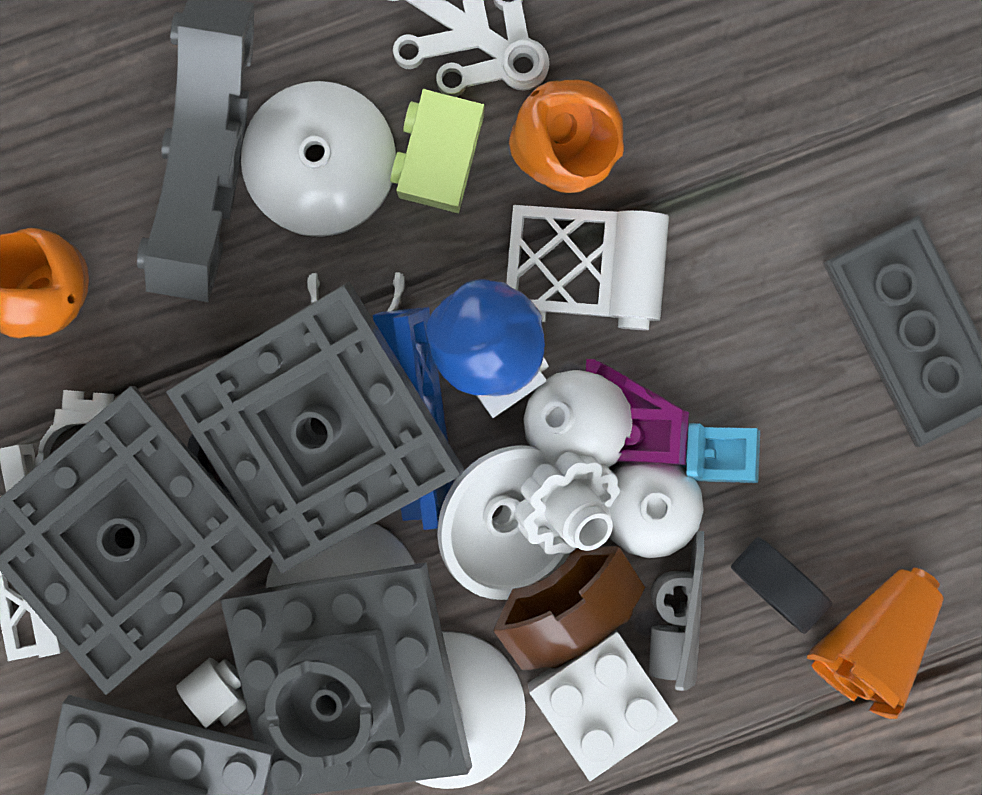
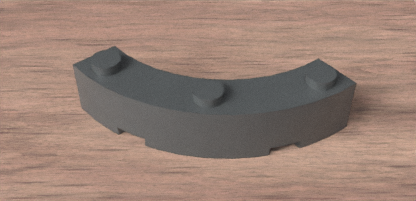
(200, 148)

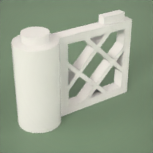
(630, 265)

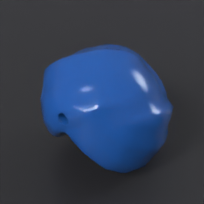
(486, 338)

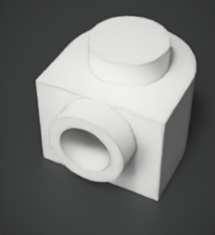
(213, 692)

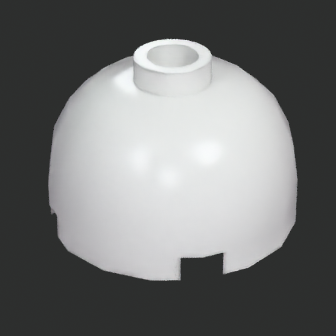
(579, 416)
(655, 508)

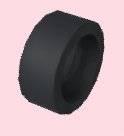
(781, 585)

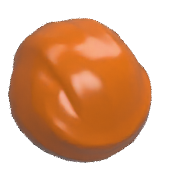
(567, 135)
(40, 283)

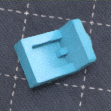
(722, 454)

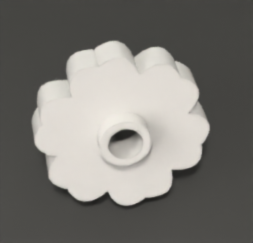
(568, 504)

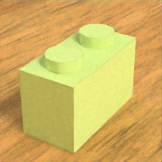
(438, 151)

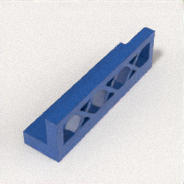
(409, 342)

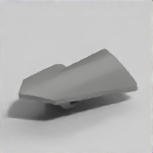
(676, 646)

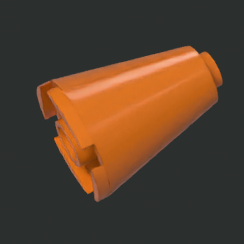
(882, 642)

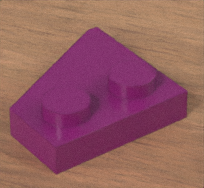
(657, 424)

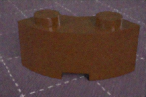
(569, 608)

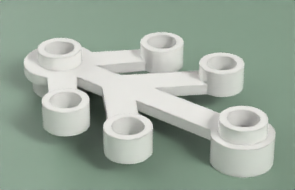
(471, 31)

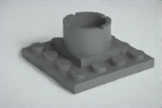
(316, 428)
(69, 549)
(348, 681)
(135, 753)

